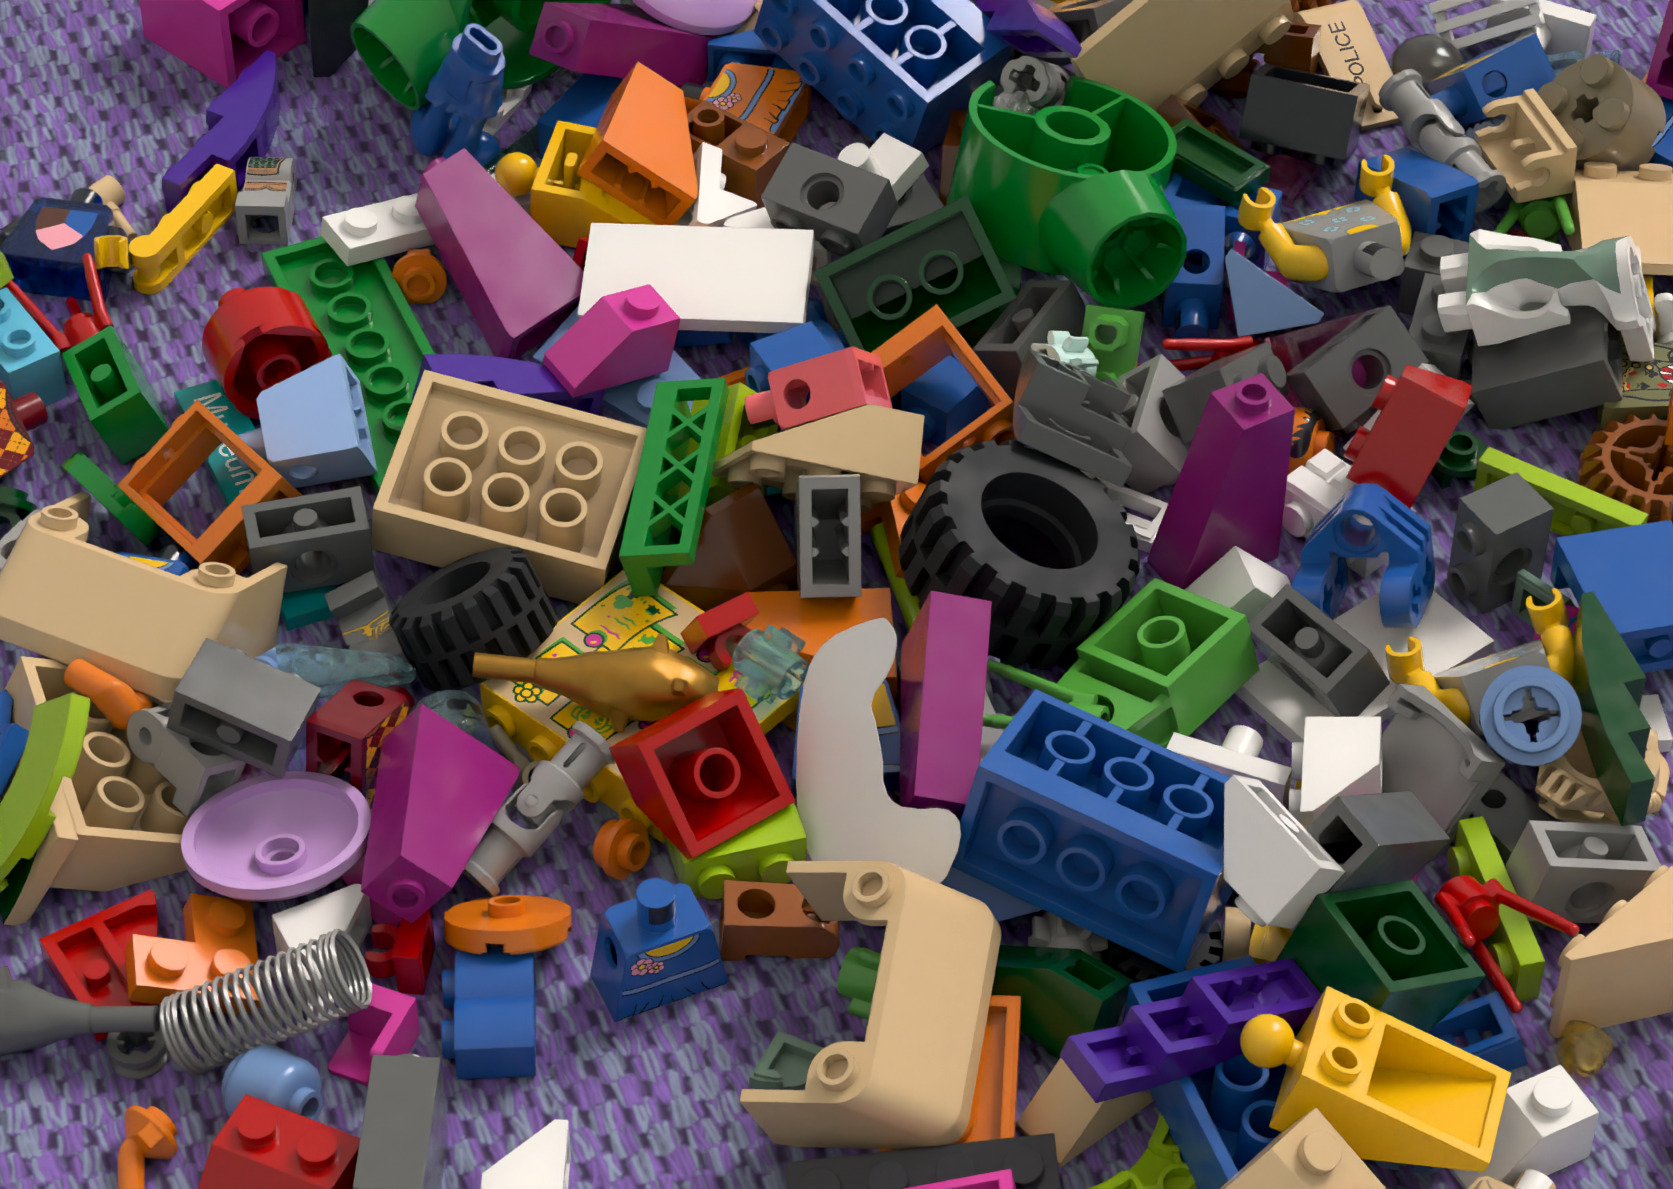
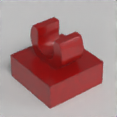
(720, 626)
(409, 953)

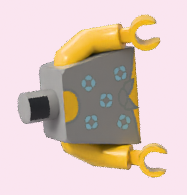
(1340, 245)
(1465, 685)

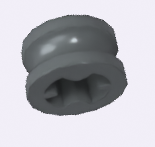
(137, 1064)

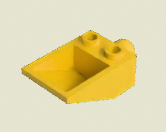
(560, 197)
(1382, 1084)

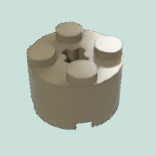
(1606, 112)

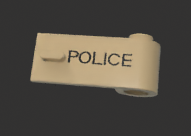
(1352, 53)

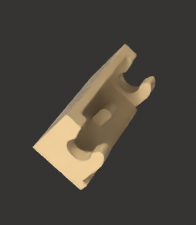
(1528, 148)

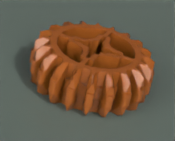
(1625, 464)

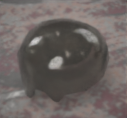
(1427, 55)

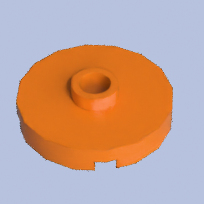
(515, 921)

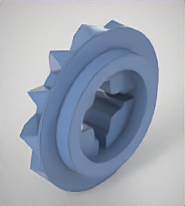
(1549, 694)

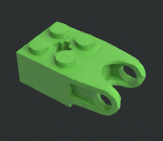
(1165, 661)

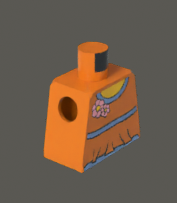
(758, 94)

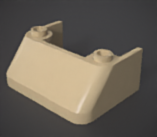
(122, 613)
(925, 1023)

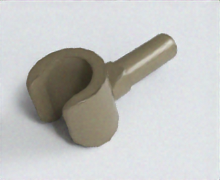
(513, 754)

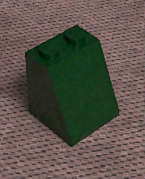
(1386, 951)

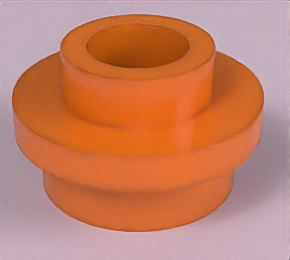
(621, 847)

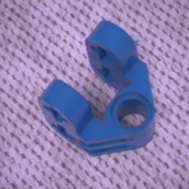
(1395, 530)

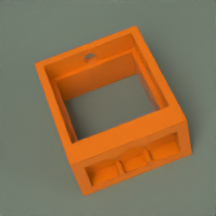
(922, 347)
(160, 475)

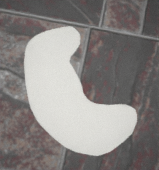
(842, 764)

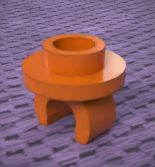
(420, 276)

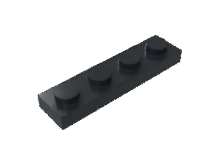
(1029, 1157)

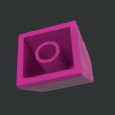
(223, 34)

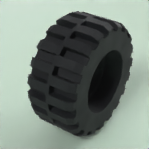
(1045, 511)

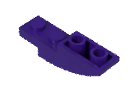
(239, 128)

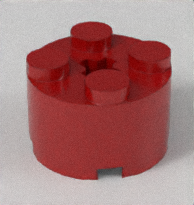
(259, 342)

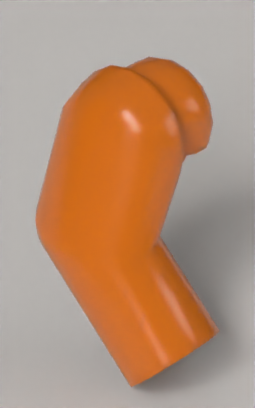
(108, 693)

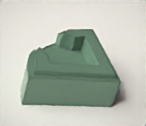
(784, 1063)

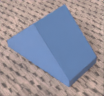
(1263, 302)

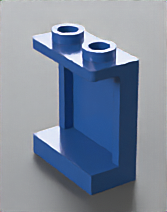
(1632, 580)

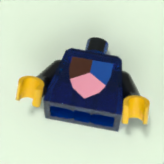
(51, 238)

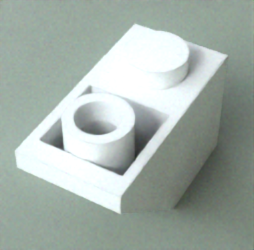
(1335, 760)

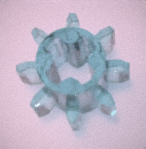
(770, 664)

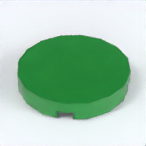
(112, 498)

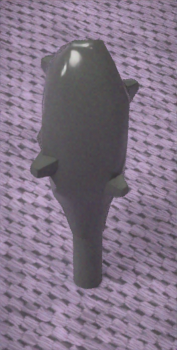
(38, 1018)

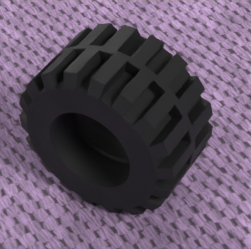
(468, 607)

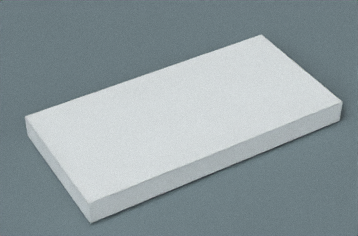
(706, 274)
(1446, 642)

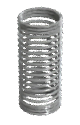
(202, 1028)

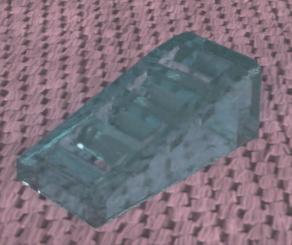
(336, 667)

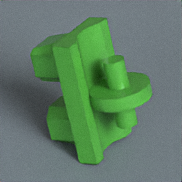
(1113, 338)

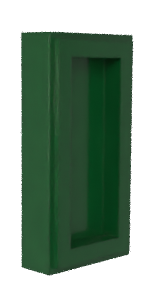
(1216, 163)

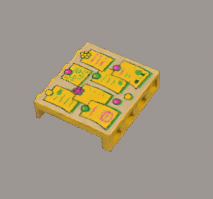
(608, 622)

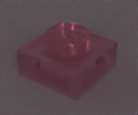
(1289, 176)

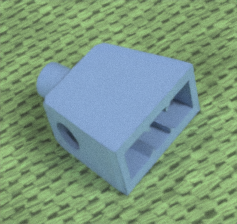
(314, 426)

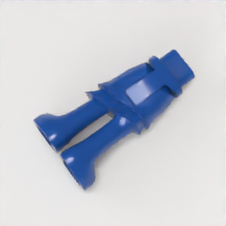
(463, 98)

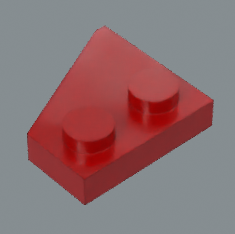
(91, 952)

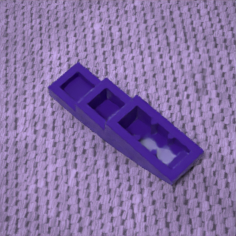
(1029, 28)
(1187, 1032)

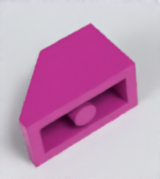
(615, 342)

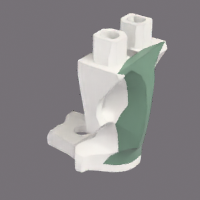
(1521, 283)

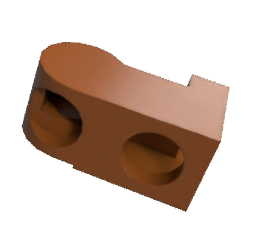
(772, 922)

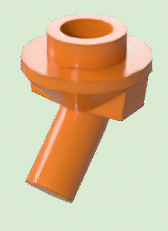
(147, 1135)

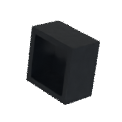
(1303, 113)

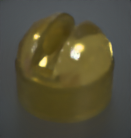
(1583, 1048)

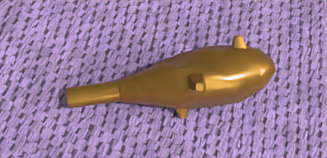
(613, 683)

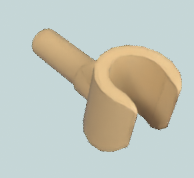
(113, 196)

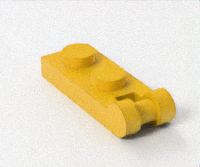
(183, 230)

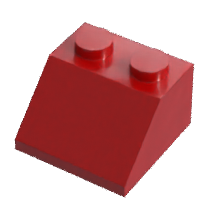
(1408, 433)
(703, 772)
(278, 1150)

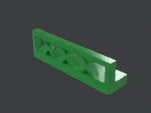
(659, 479)

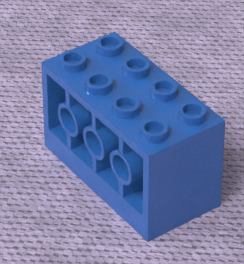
(888, 61)
(1099, 830)

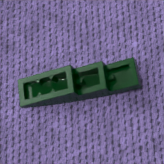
(1610, 700)

